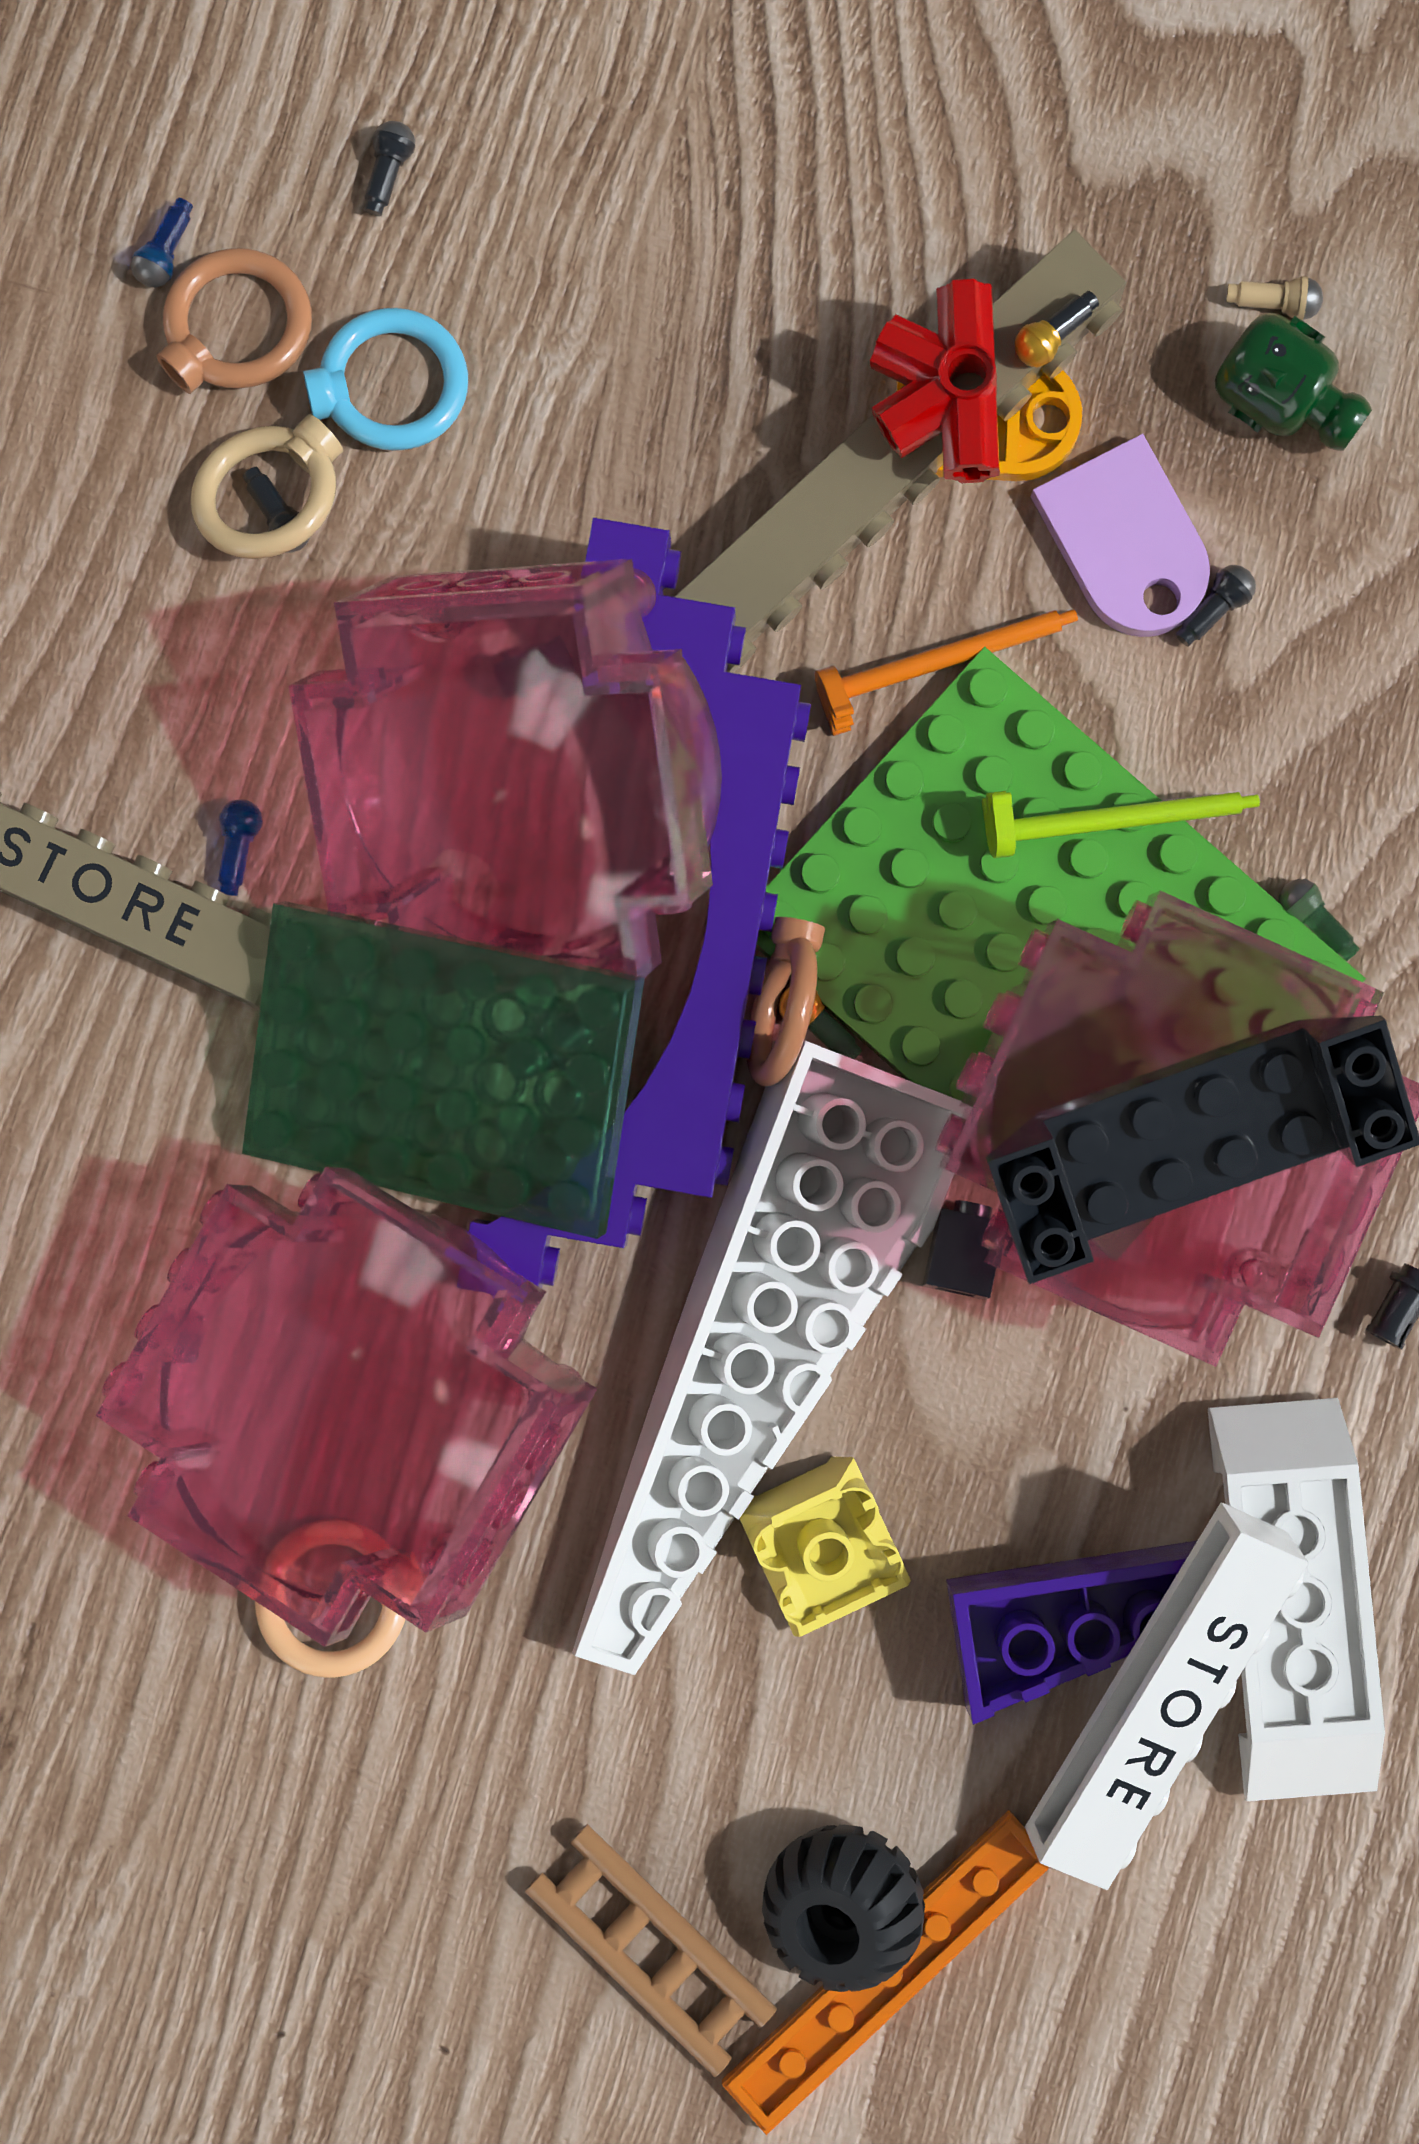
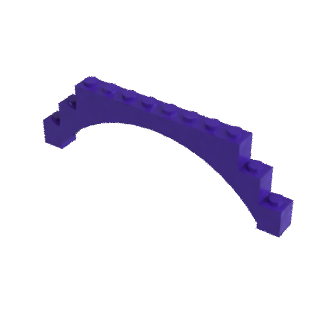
(680, 1115)

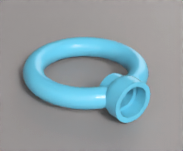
(329, 390)

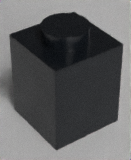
(956, 1252)

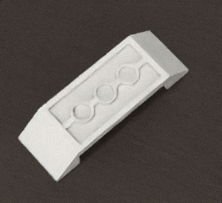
(1317, 1678)

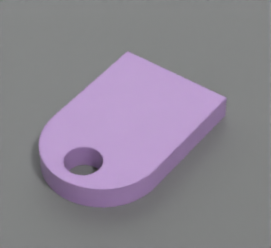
(1124, 534)

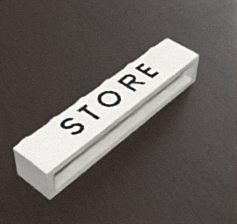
(1166, 1696)

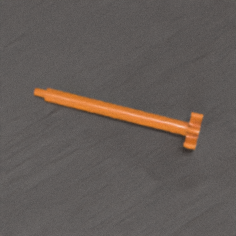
(836, 691)

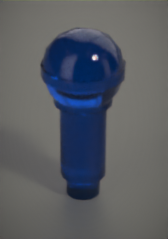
(240, 824)

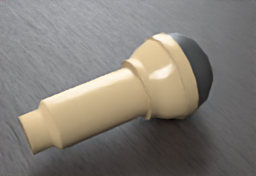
(1297, 298)

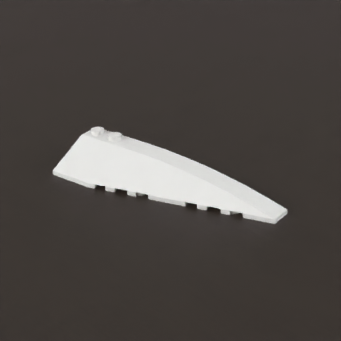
(801, 1253)

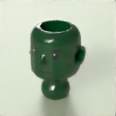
(1284, 378)

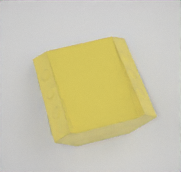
(823, 1545)

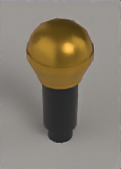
(1039, 341)

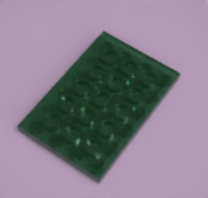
(442, 1067)

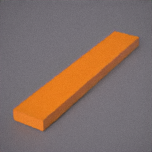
(836, 2024)

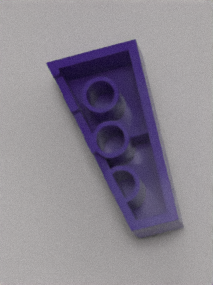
(1053, 1621)

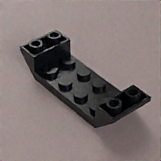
(1199, 1134)

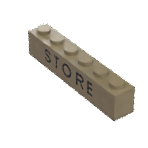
(133, 904)

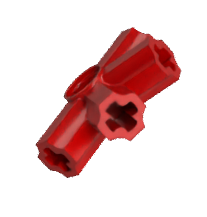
(928, 367)

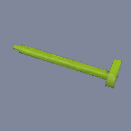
(1004, 830)

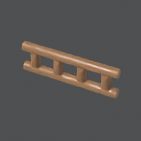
(692, 1953)

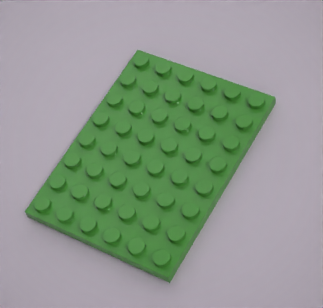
(935, 925)

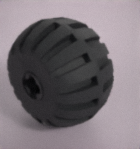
(843, 1908)

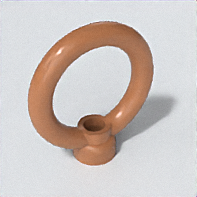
(189, 360)
(794, 955)

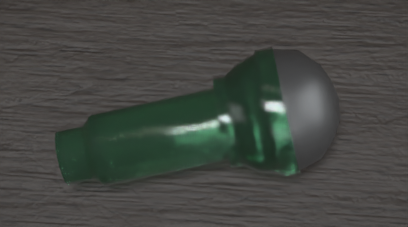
(1304, 901)

